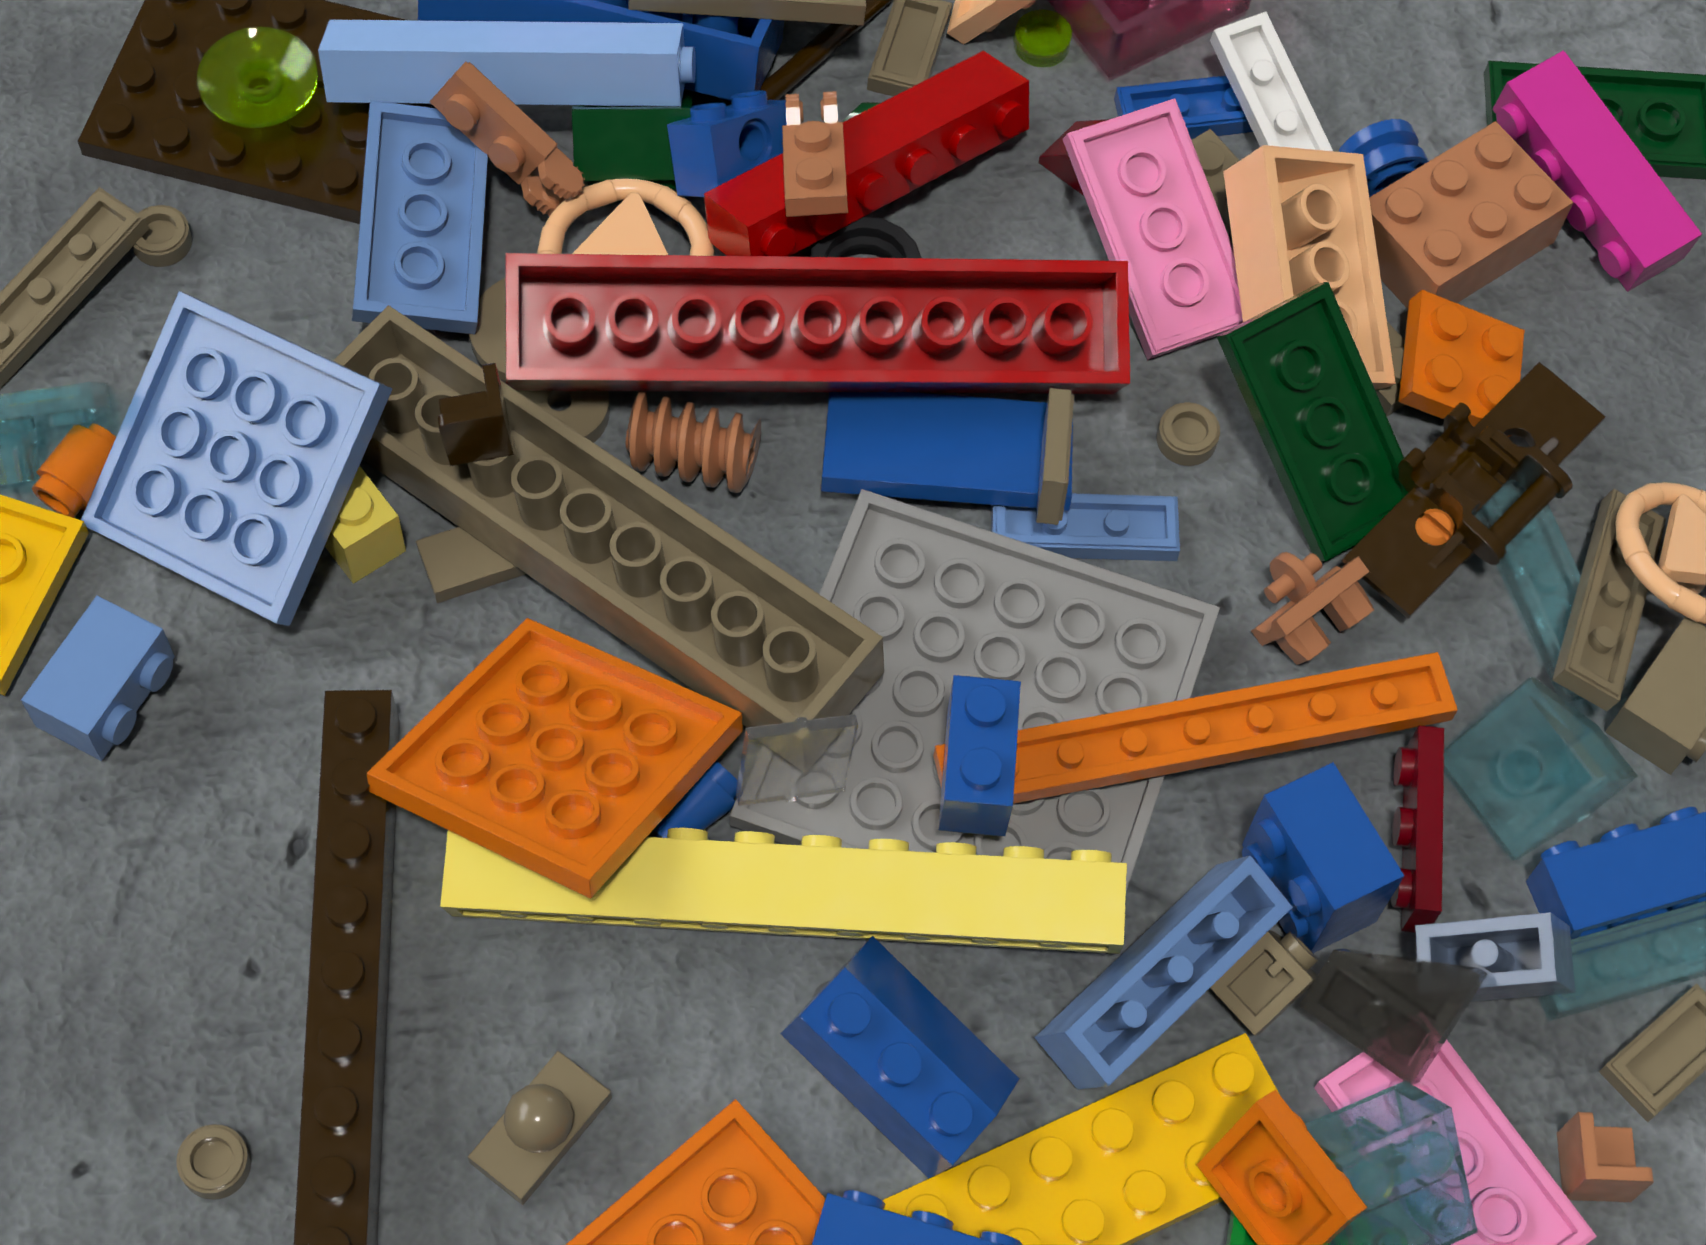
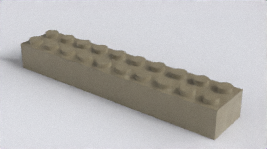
(616, 543)

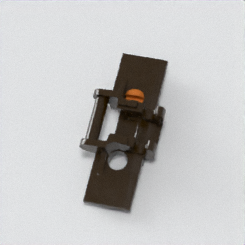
(1460, 473)

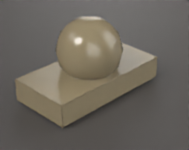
(539, 1127)

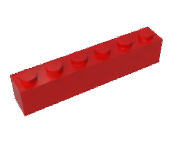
(886, 157)

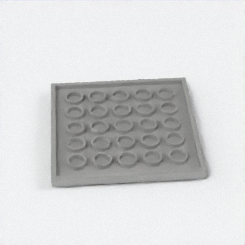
(995, 610)

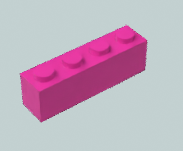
(1598, 166)

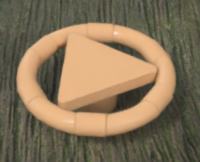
(629, 226)
(1683, 555)

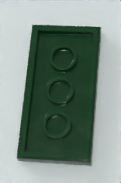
(1656, 109)
(1318, 418)

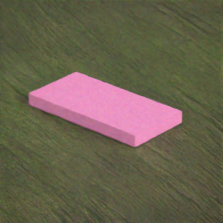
(1164, 221)
(1507, 1184)

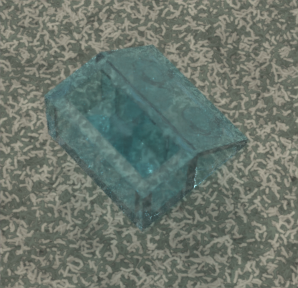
(1403, 1165)

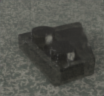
(1392, 1005)

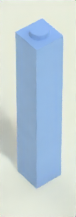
(522, 59)

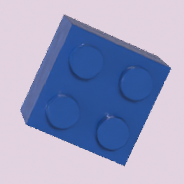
(1322, 858)

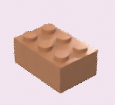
(1465, 218)

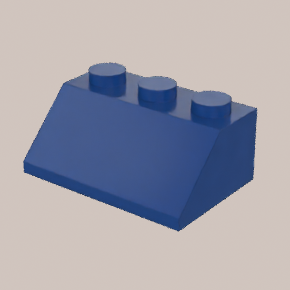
(902, 1058)

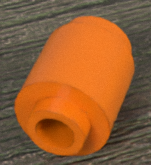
(73, 469)

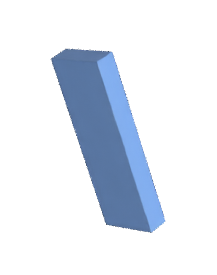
(1099, 527)

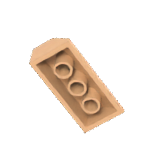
(1304, 223)

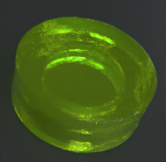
(1042, 38)

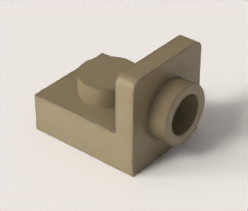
(1267, 980)

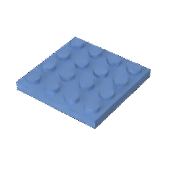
(235, 458)

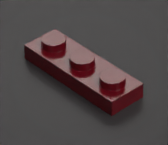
(1420, 827)

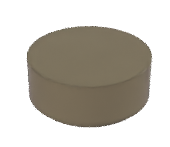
(167, 237)
(1188, 434)
(213, 1162)

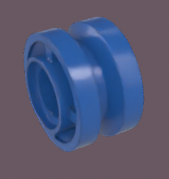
(1388, 152)

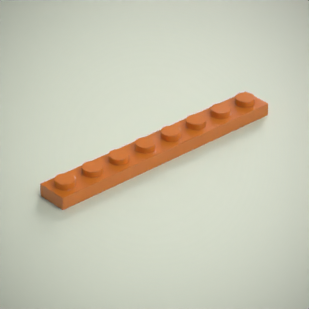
(1228, 727)

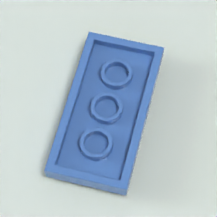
(420, 220)

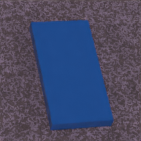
(936, 447)

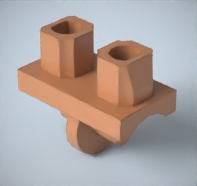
(1334, 591)

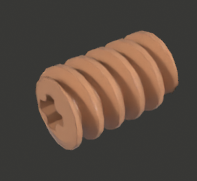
(691, 444)

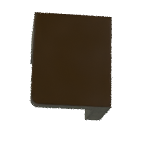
(476, 423)

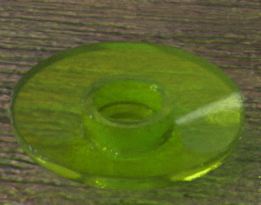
(252, 60)

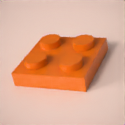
(1457, 358)
(1280, 1178)

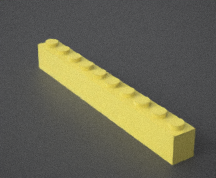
(817, 891)

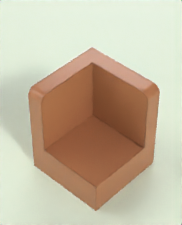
(1599, 1162)

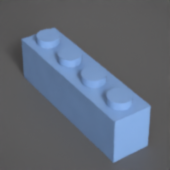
(1163, 973)

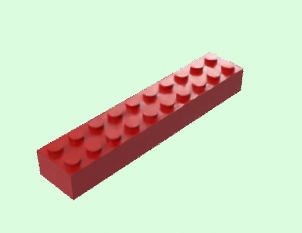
(815, 324)

